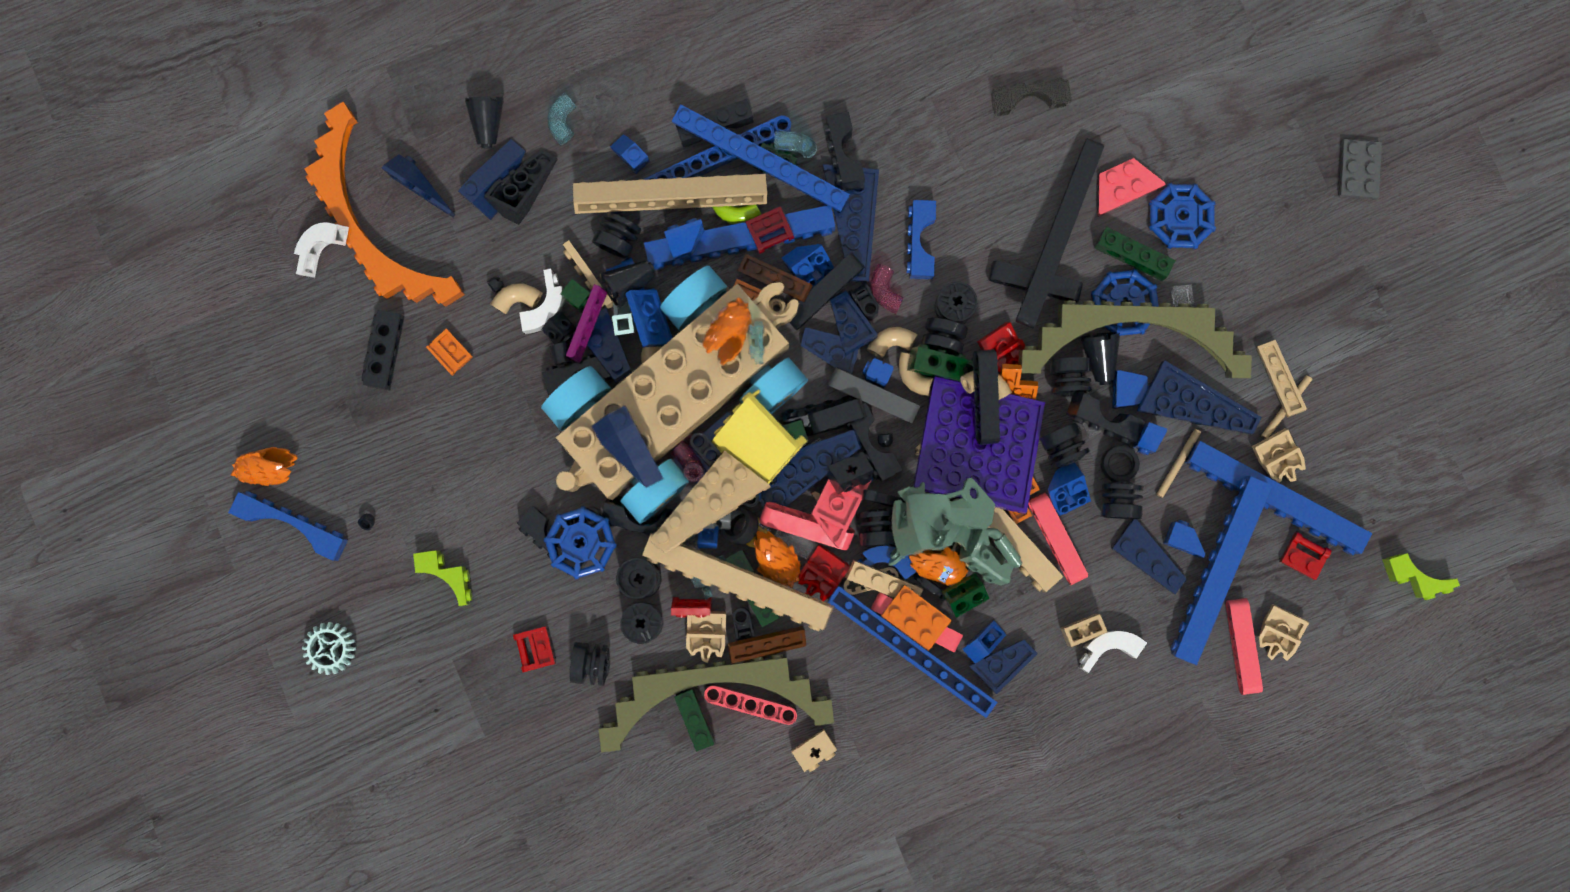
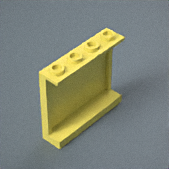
(757, 439)

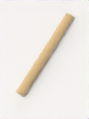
(1281, 414)
(1178, 463)

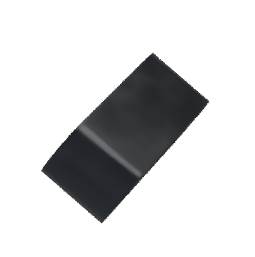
(837, 416)

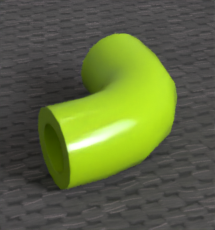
(737, 214)

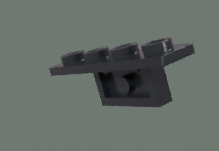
(793, 415)

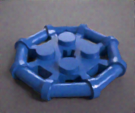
(1174, 223)
(1128, 291)
(591, 541)

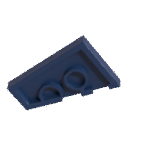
(851, 323)
(828, 348)
(1004, 665)

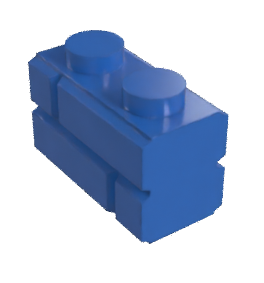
(877, 372)

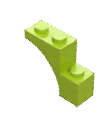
(1401, 570)
(456, 577)

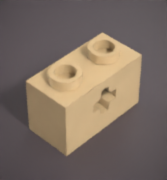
(1083, 630)
(803, 751)

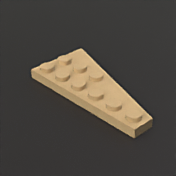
(713, 497)

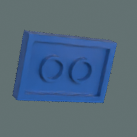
(649, 317)

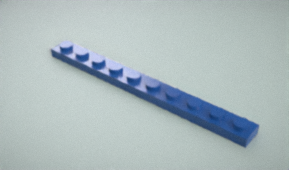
(760, 158)

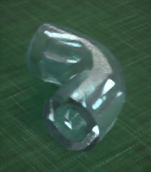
(557, 119)
(795, 142)

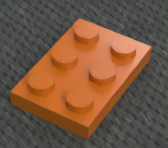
(916, 617)

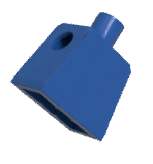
(1128, 389)

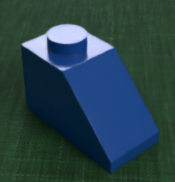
(630, 153)
(1150, 438)
(1184, 539)
(984, 642)

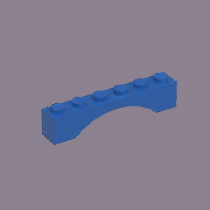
(324, 542)

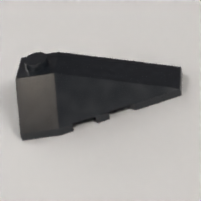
(518, 191)

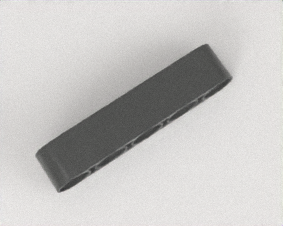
(874, 395)

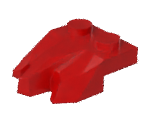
(1005, 344)
(823, 573)

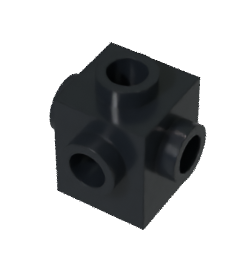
(559, 329)

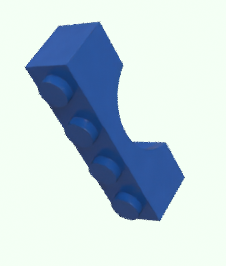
(921, 263)

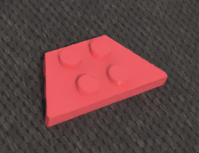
(1125, 184)
(836, 510)

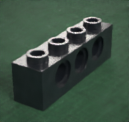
(388, 359)

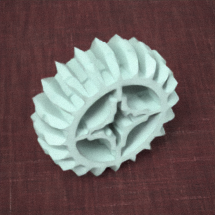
(314, 657)

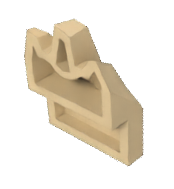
(1279, 456)
(1281, 632)
(706, 634)

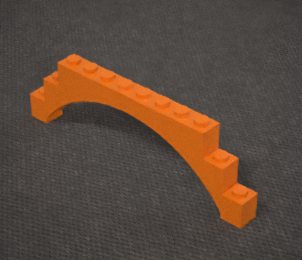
(329, 179)

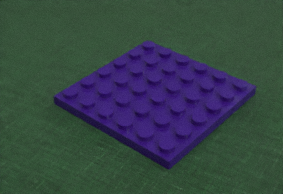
(952, 453)

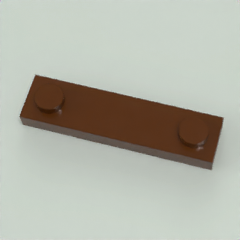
(769, 274)
(767, 644)

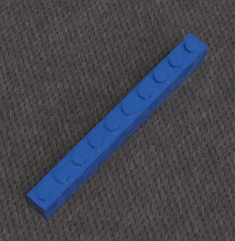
(737, 237)
(1281, 499)
(1221, 569)
(912, 651)

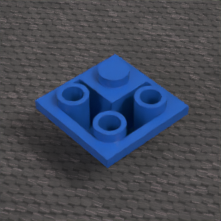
(684, 238)
(808, 263)
(1068, 489)

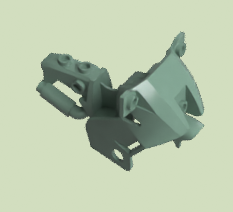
(936, 522)

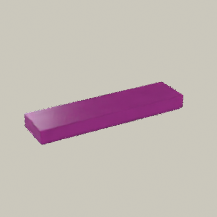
(586, 323)

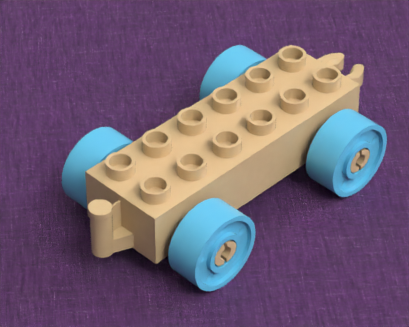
(672, 391)

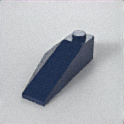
(496, 168)
(410, 176)
(624, 441)

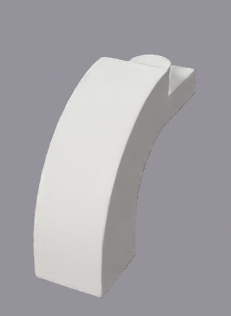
(314, 241)
(534, 320)
(1125, 641)

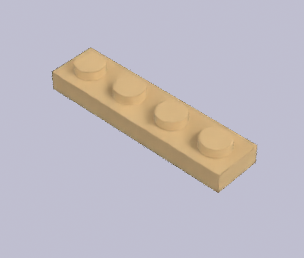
(582, 268)
(1281, 378)
(878, 579)

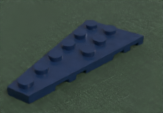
(857, 218)
(1187, 399)
(809, 467)

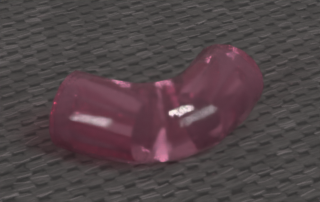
(881, 289)
(689, 461)

